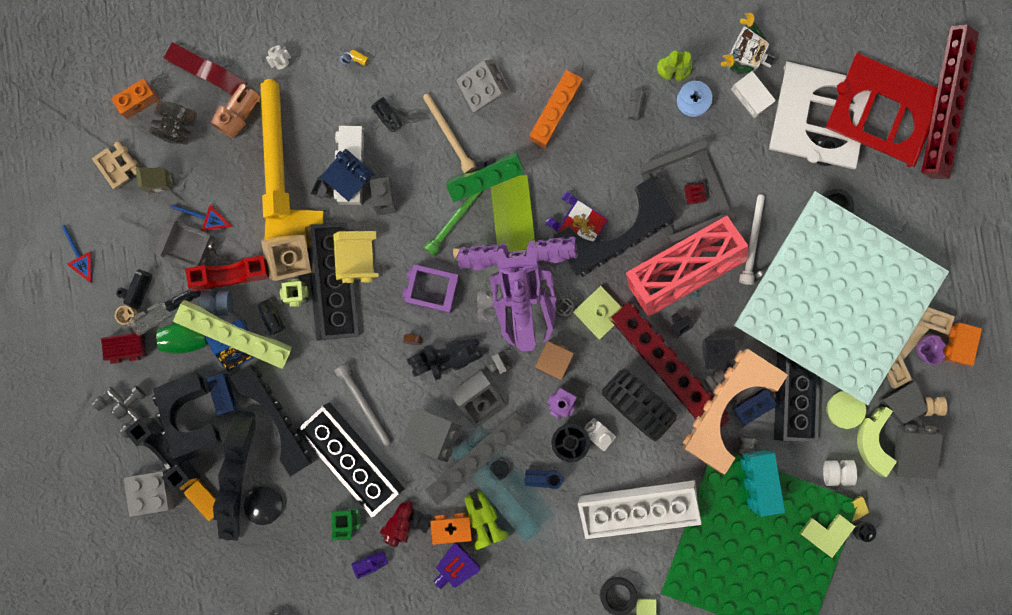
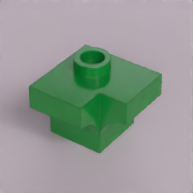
(343, 523)

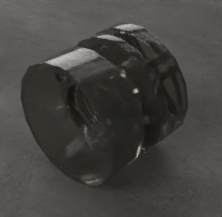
(173, 121)

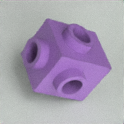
(568, 400)

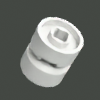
(842, 472)

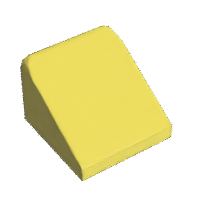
(861, 510)

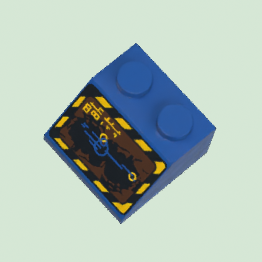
(227, 355)

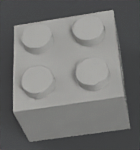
(148, 494)

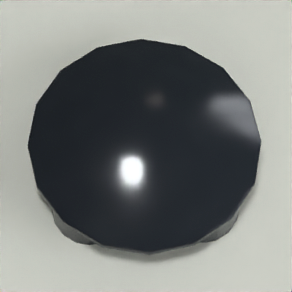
(263, 505)

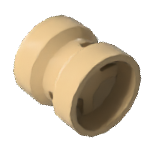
(123, 314)
(935, 406)

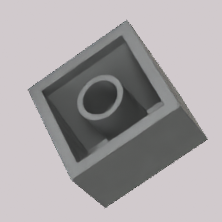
(478, 399)

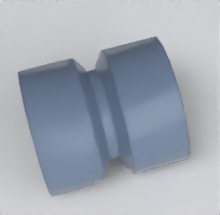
(216, 303)

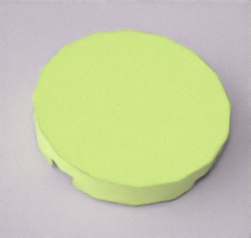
(845, 410)

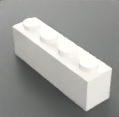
(353, 140)

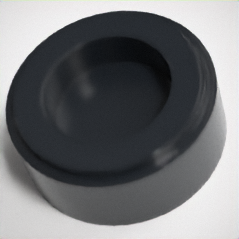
(500, 469)

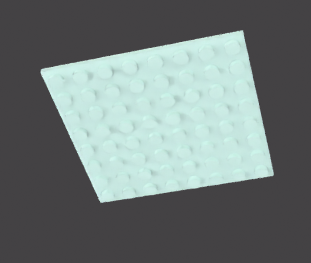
(841, 298)

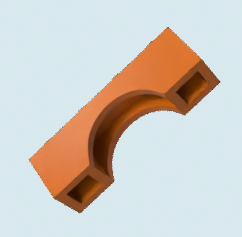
(555, 109)

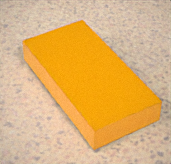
(201, 499)

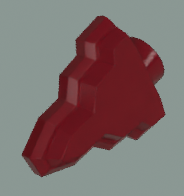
(398, 526)

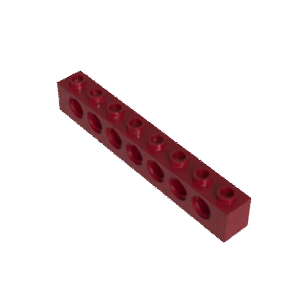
(950, 102)
(658, 365)

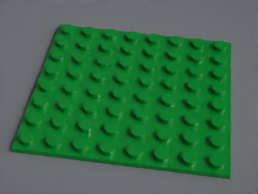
(751, 561)

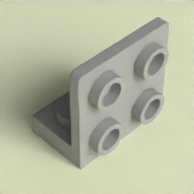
(483, 84)

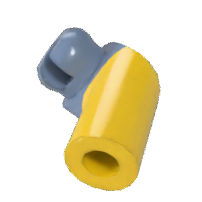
(353, 56)

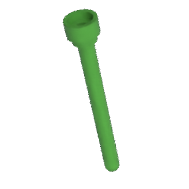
(434, 245)

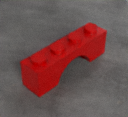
(211, 277)

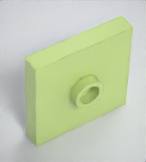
(596, 311)

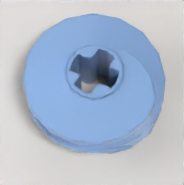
(702, 93)

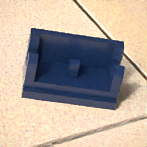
(222, 394)
(754, 407)

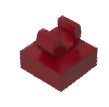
(695, 193)

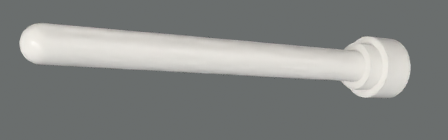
(747, 276)

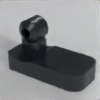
(135, 294)

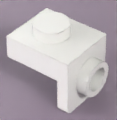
(599, 434)

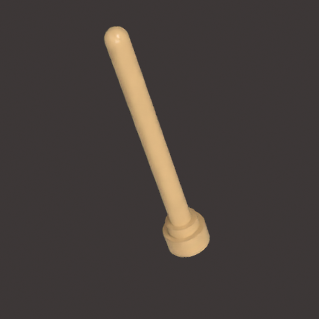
(467, 164)

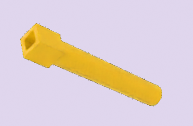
(275, 201)

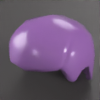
(931, 349)

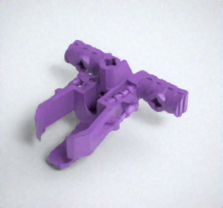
(521, 283)

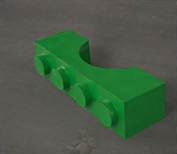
(496, 173)

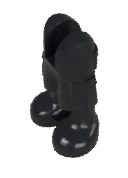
(458, 356)

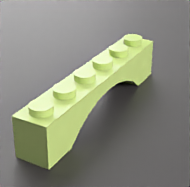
(204, 322)

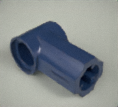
(540, 478)

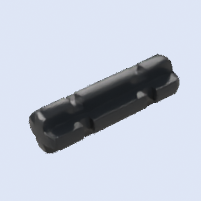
(177, 300)

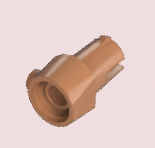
(231, 117)

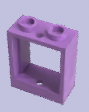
(450, 294)

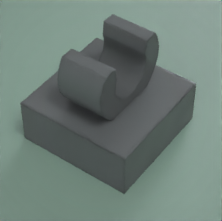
(500, 363)

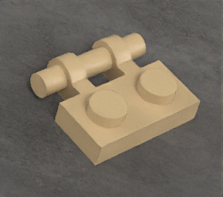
(112, 169)

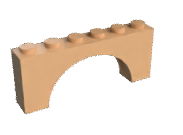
(705, 438)

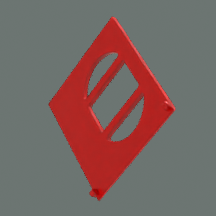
(880, 79)

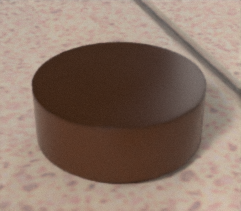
(413, 339)

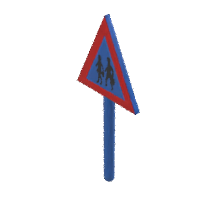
(213, 218)
(82, 263)

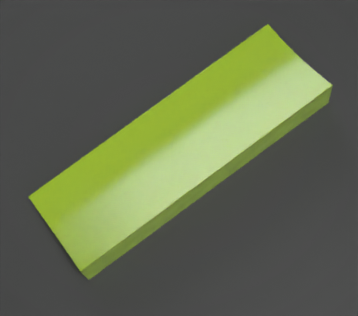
(513, 213)

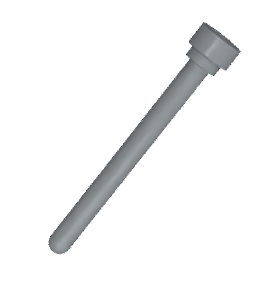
(344, 373)

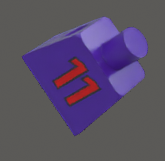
(455, 567)

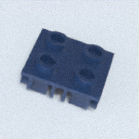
(347, 174)

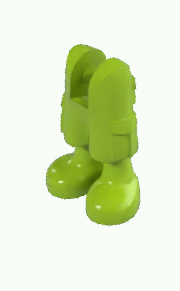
(675, 62)
(481, 515)

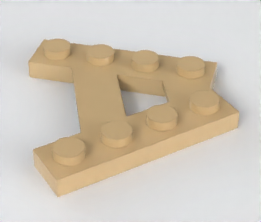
(932, 320)

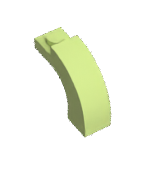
(869, 443)

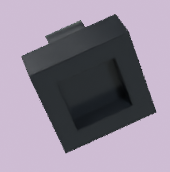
(320, 188)
(681, 324)

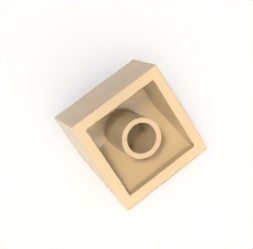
(286, 256)

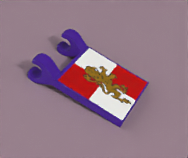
(580, 218)

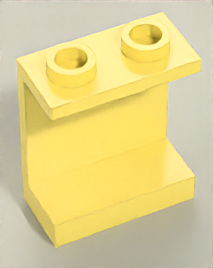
(354, 256)

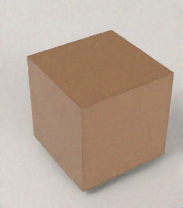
(554, 360)

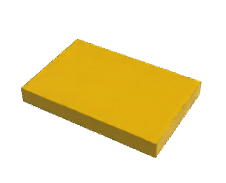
(293, 224)

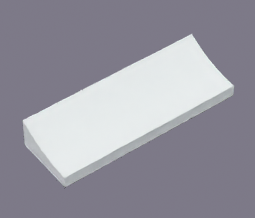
(639, 510)

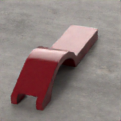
(203, 68)

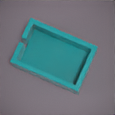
(762, 483)

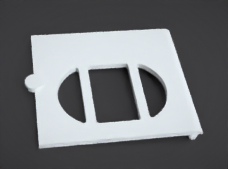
(791, 115)

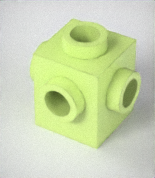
(289, 287)

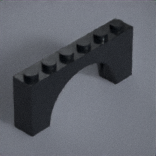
(652, 213)

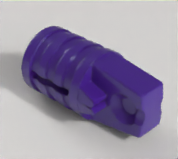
(369, 564)

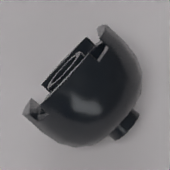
(570, 442)

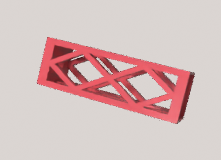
(682, 252)

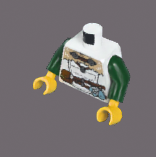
(748, 49)

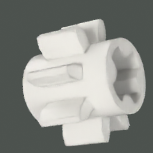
(278, 57)

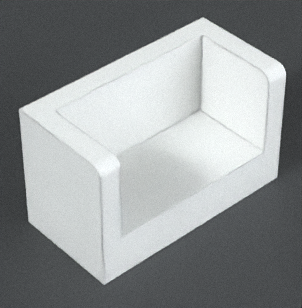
(753, 94)

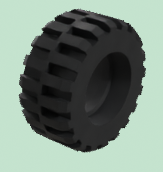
(639, 404)

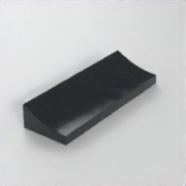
(332, 300)
(796, 403)
(350, 459)

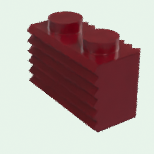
(123, 347)

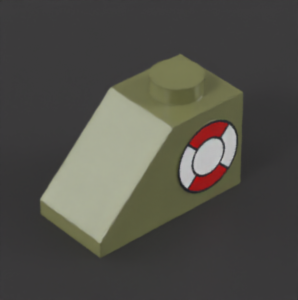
(154, 179)

